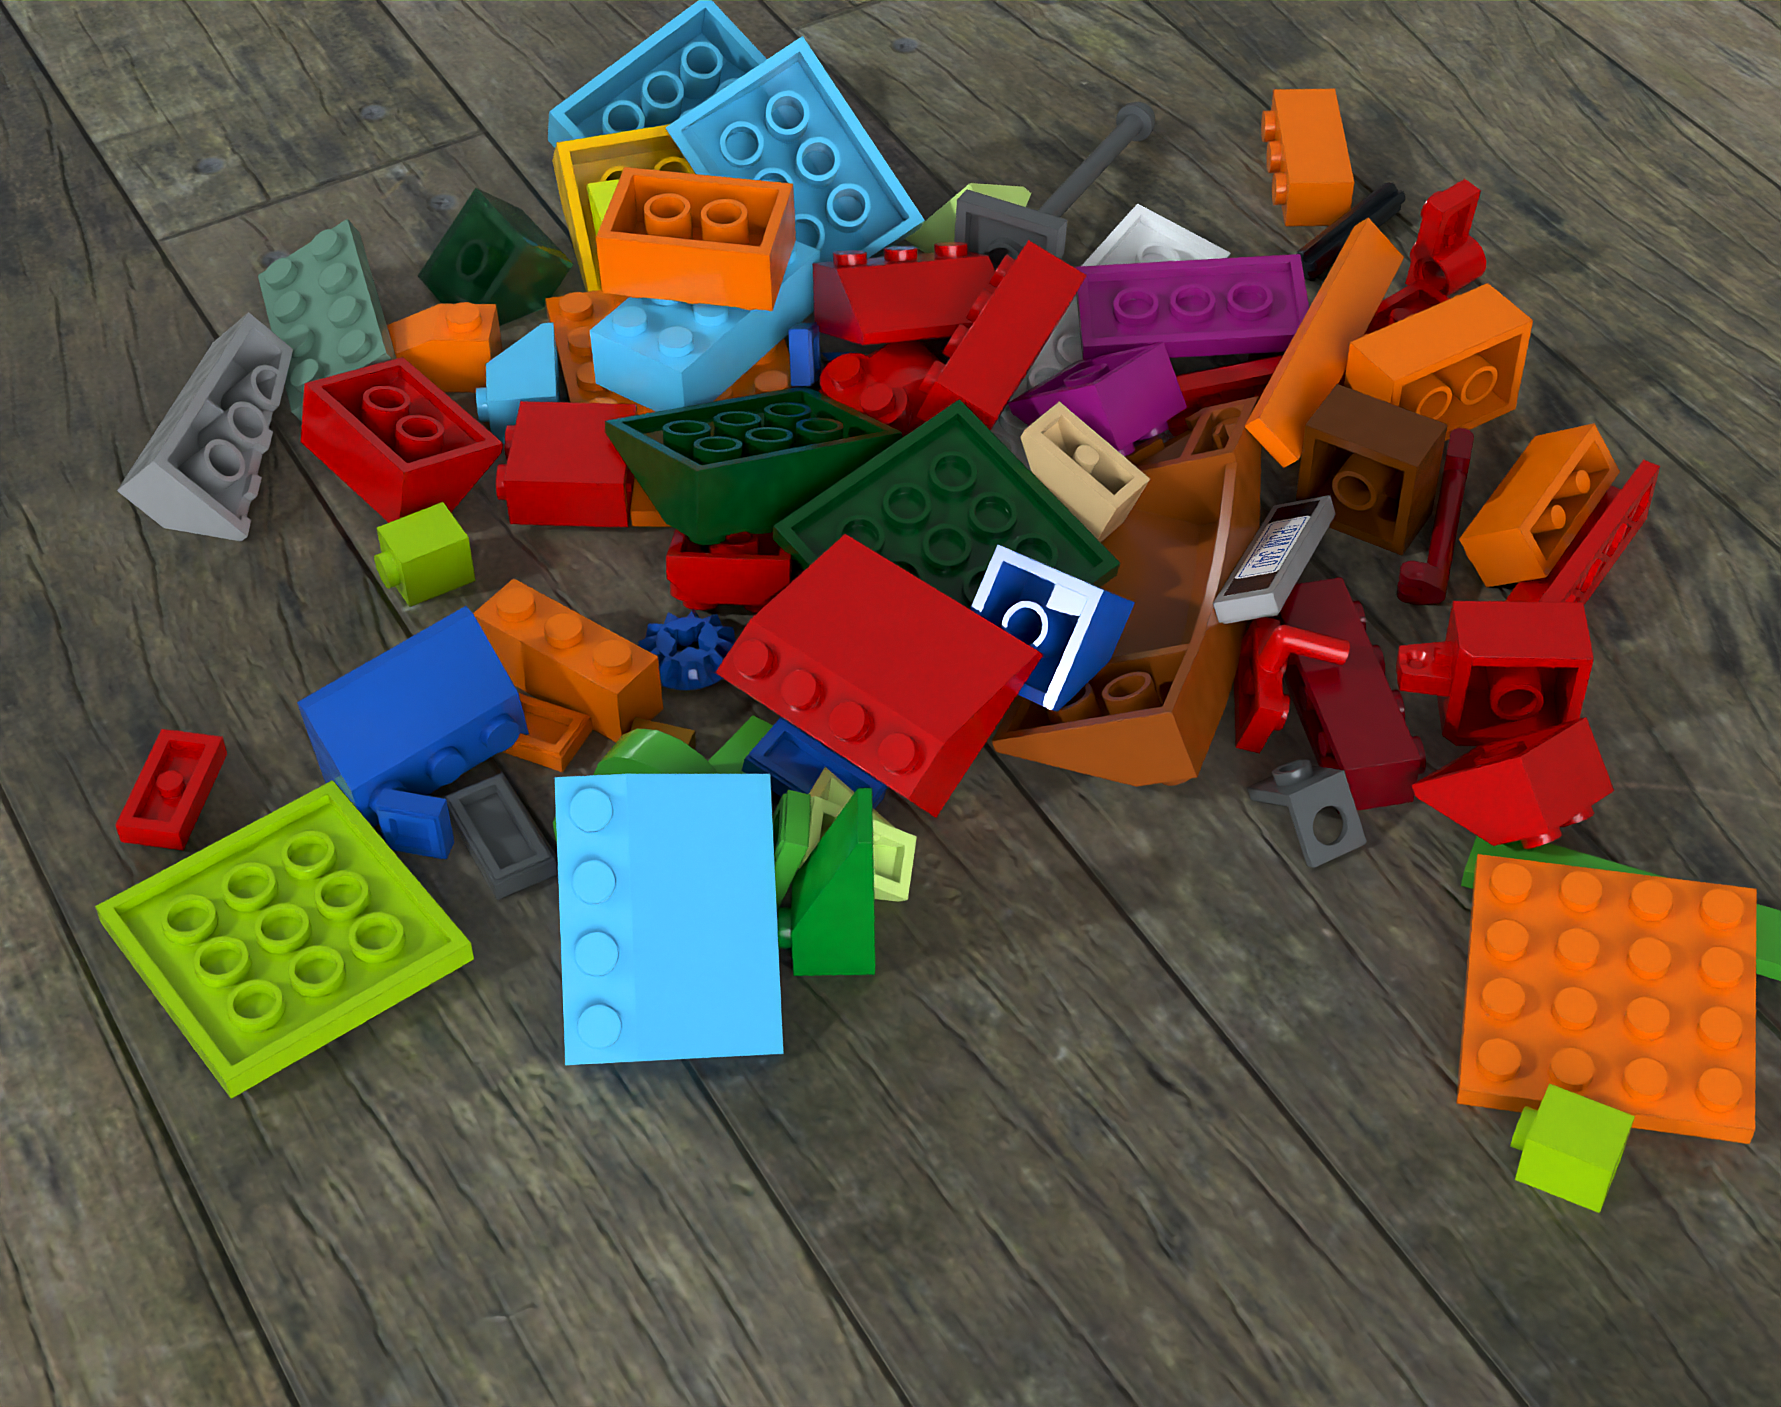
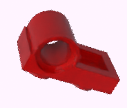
(1444, 250)

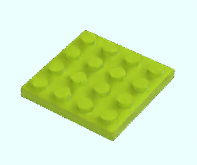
(283, 937)

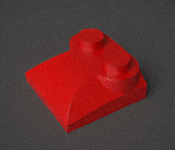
(881, 383)
(739, 571)

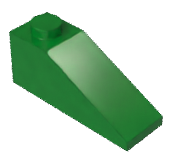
(835, 899)

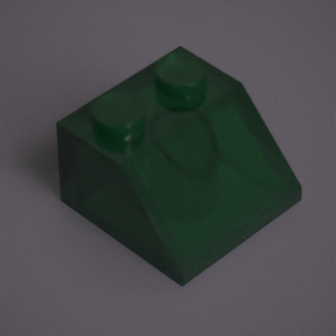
(495, 258)

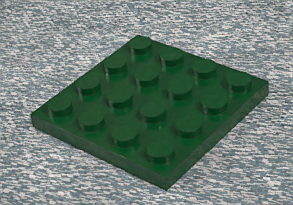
(943, 507)

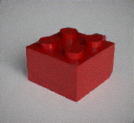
(1502, 668)

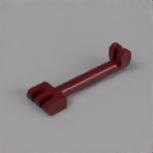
(1428, 582)

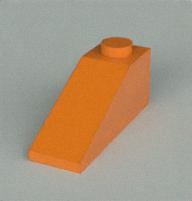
(450, 343)

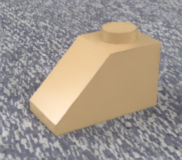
(1082, 470)

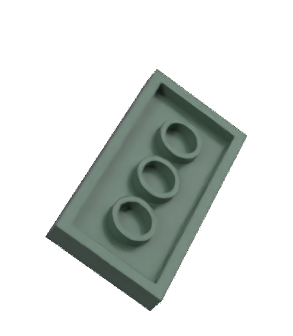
(326, 310)

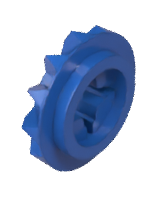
(691, 667)

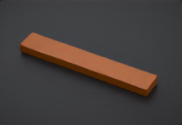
(1322, 341)

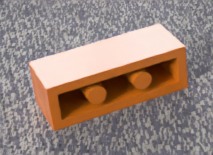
(1308, 156)
(1540, 506)
(571, 659)

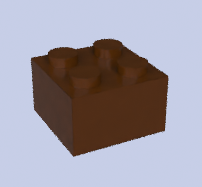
(1374, 465)

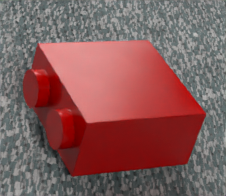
(565, 466)

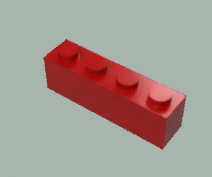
(1004, 337)

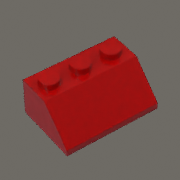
(899, 294)
(395, 438)

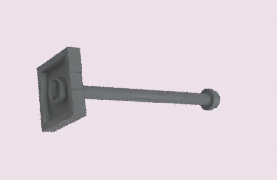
(1003, 228)

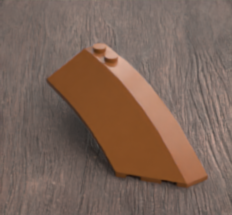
(1175, 664)

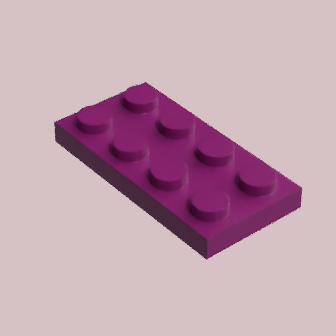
(1193, 306)

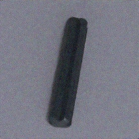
(1326, 246)

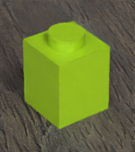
(424, 554)
(1571, 1146)

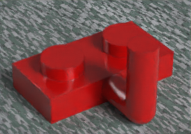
(1259, 675)

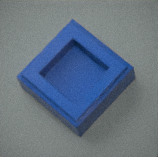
(804, 354)
(415, 823)

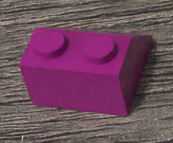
(1115, 394)

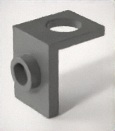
(1306, 792)

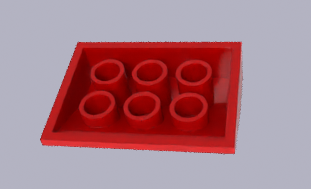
(882, 670)

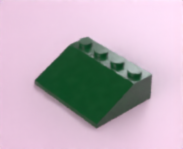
(745, 458)

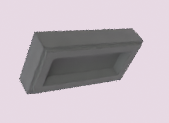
(500, 836)

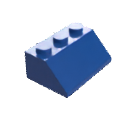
(415, 714)

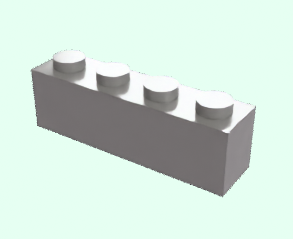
(210, 444)

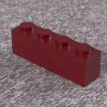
(1350, 708)

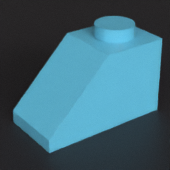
(518, 374)

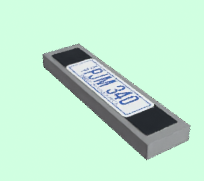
(1274, 560)

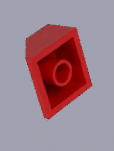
(1522, 785)

